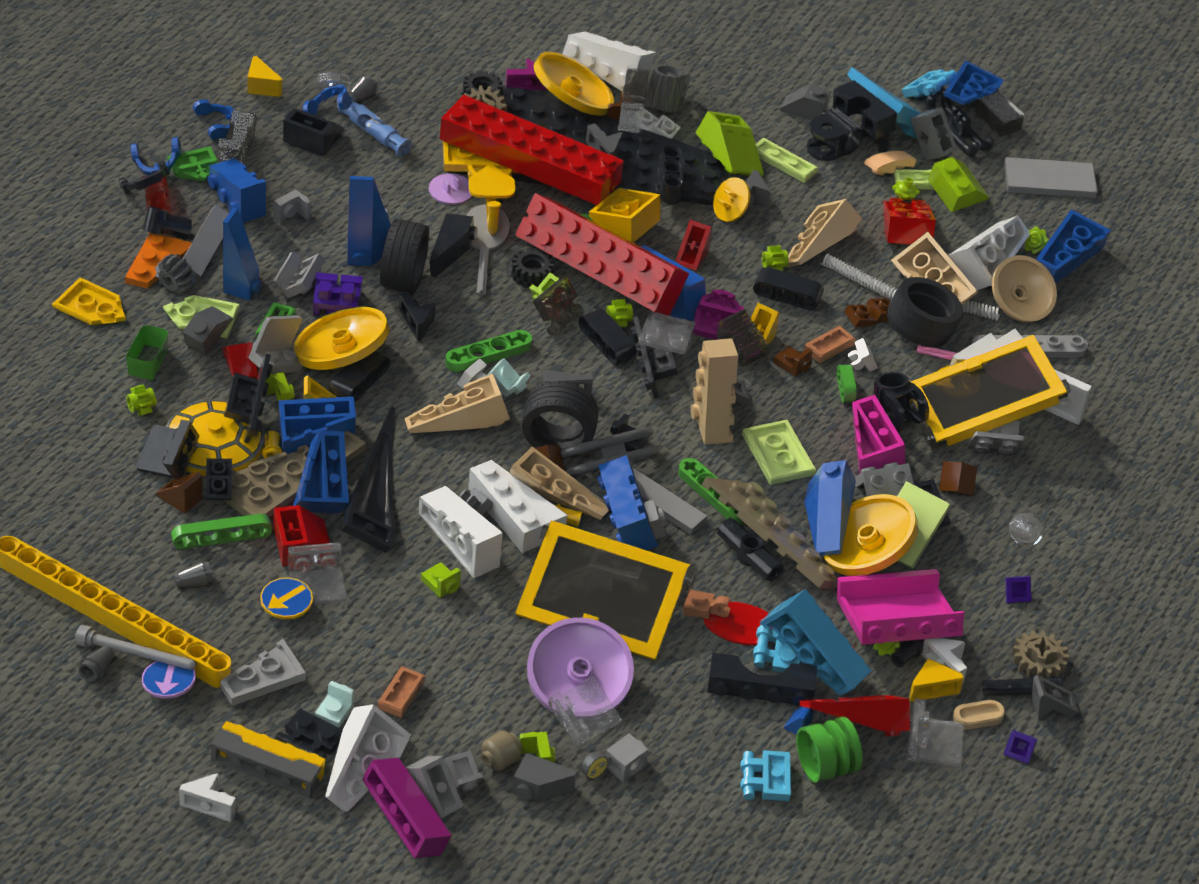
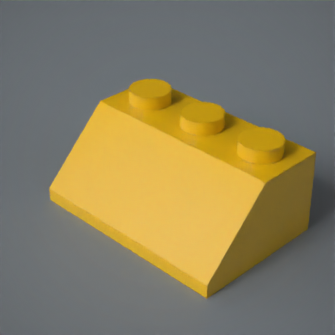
(628, 213)

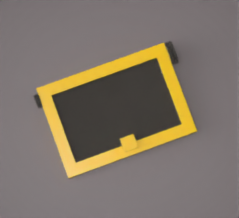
(989, 392)
(606, 582)

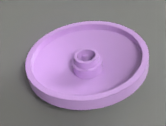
(575, 652)

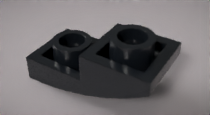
(218, 479)

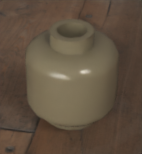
(501, 750)

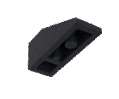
(452, 241)

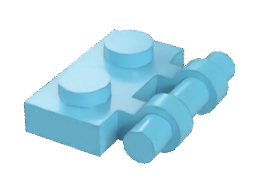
(929, 83)
(781, 656)
(775, 775)

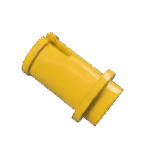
(272, 444)
(573, 516)

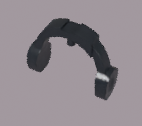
(145, 182)

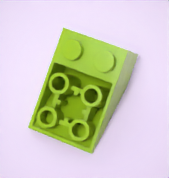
(730, 142)

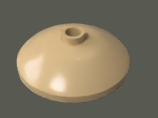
(1032, 283)

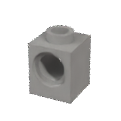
(626, 757)

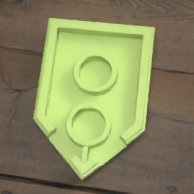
(184, 311)

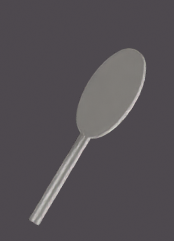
(487, 242)

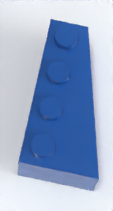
(1072, 245)
(626, 504)

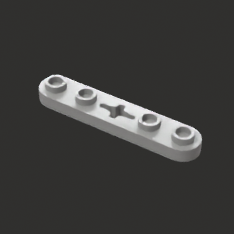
(1056, 345)

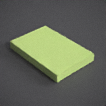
(778, 452)
(929, 512)

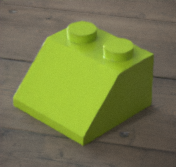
(956, 184)

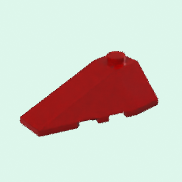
(876, 712)

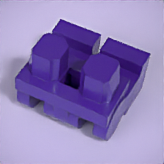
(336, 297)

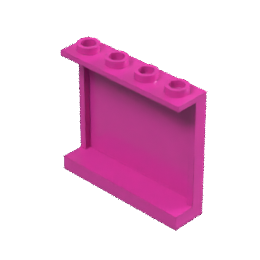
(897, 607)

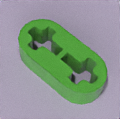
(846, 383)

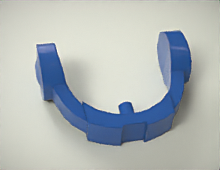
(343, 99)
(205, 107)
(176, 151)

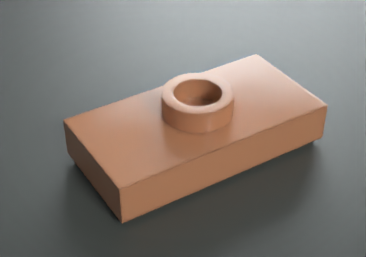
(830, 344)
(401, 692)

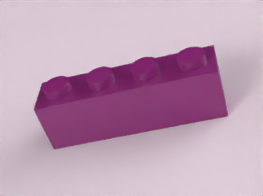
(406, 807)

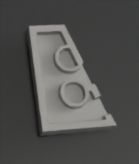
(267, 674)

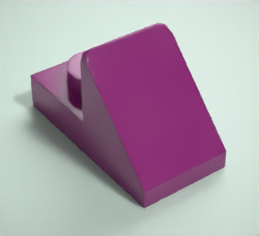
(524, 78)

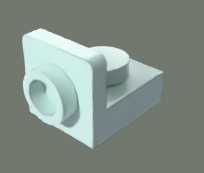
(508, 379)
(336, 704)

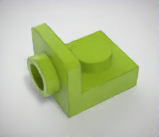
(441, 579)

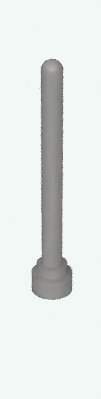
(88, 637)

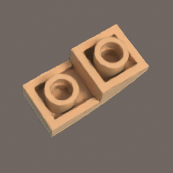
(889, 161)

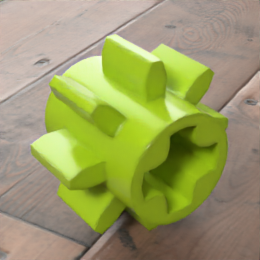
(775, 258)
(620, 312)
(141, 400)

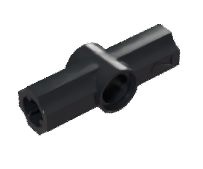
(750, 549)

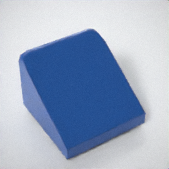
(800, 718)

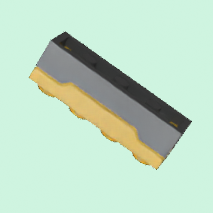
(268, 759)

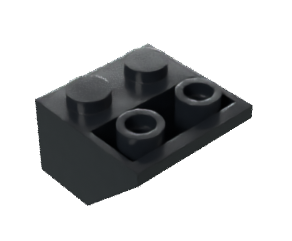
(310, 131)

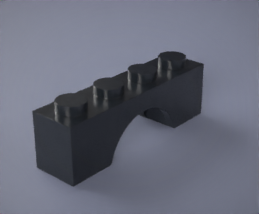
(732, 678)

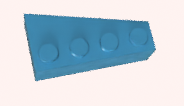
(817, 641)

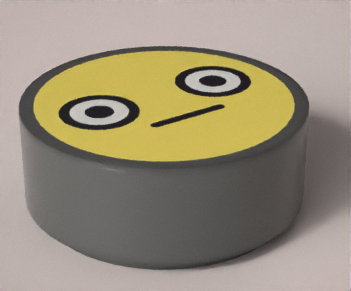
(594, 764)

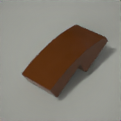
(866, 315)

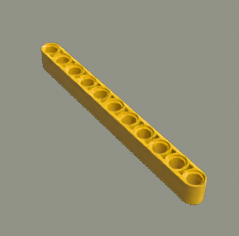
(111, 609)

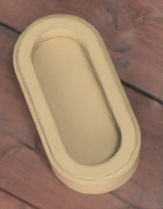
(979, 714)

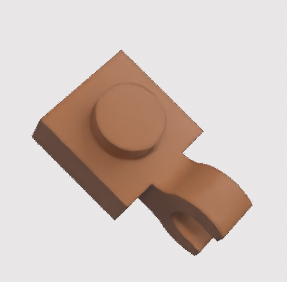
(703, 604)

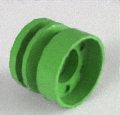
(829, 749)

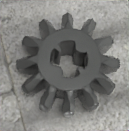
(175, 274)

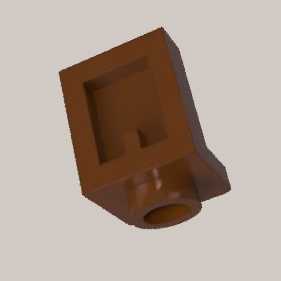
(793, 360)

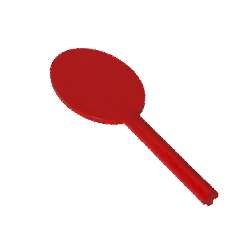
(740, 625)

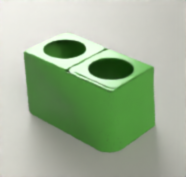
(152, 337)

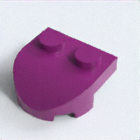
(713, 309)

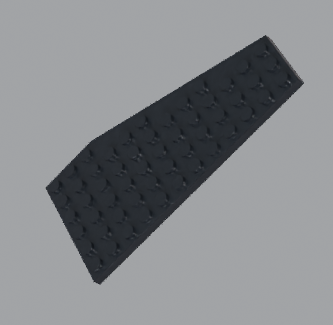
(639, 151)

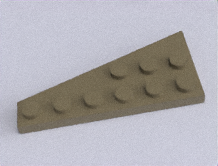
(276, 479)
(769, 523)

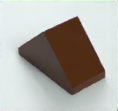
(183, 492)

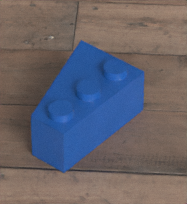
(239, 189)
(324, 476)

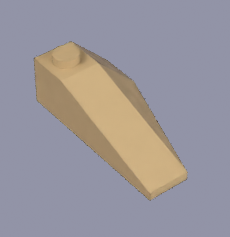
(824, 227)
(929, 260)
(473, 408)
(556, 484)

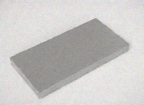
(1050, 177)

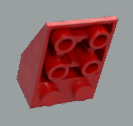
(907, 221)

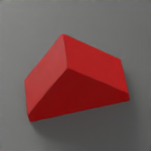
(694, 245)
(238, 360)

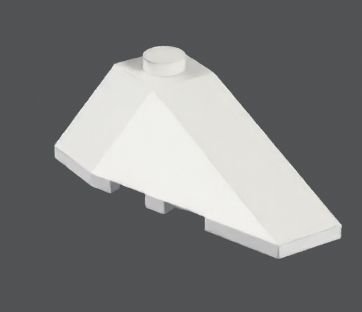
(365, 738)

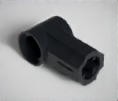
(161, 221)

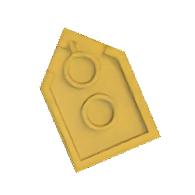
(90, 303)

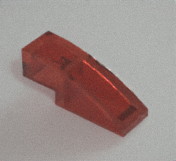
(158, 195)

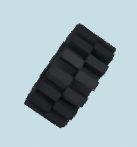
(484, 80)
(531, 259)

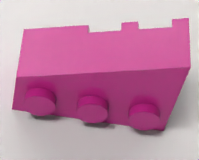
(875, 435)

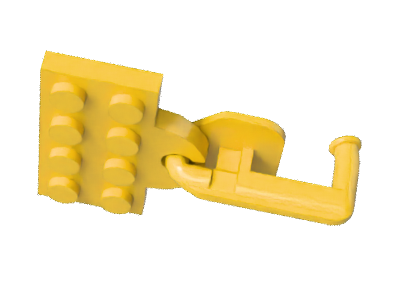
(485, 179)

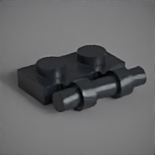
(312, 730)

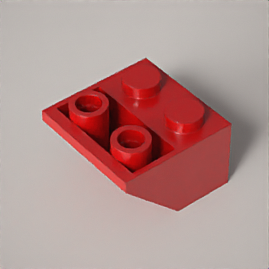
(297, 527)

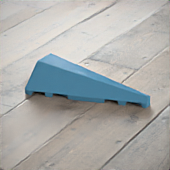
(903, 110)

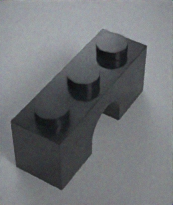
(877, 116)

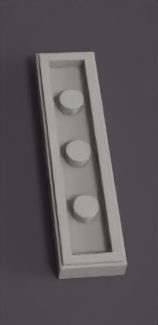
(206, 241)
(674, 508)

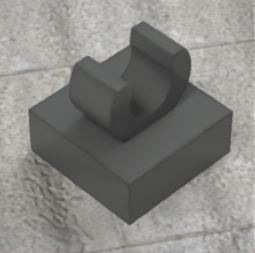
(476, 500)

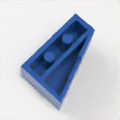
(303, 419)

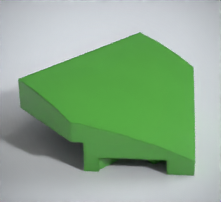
(194, 164)

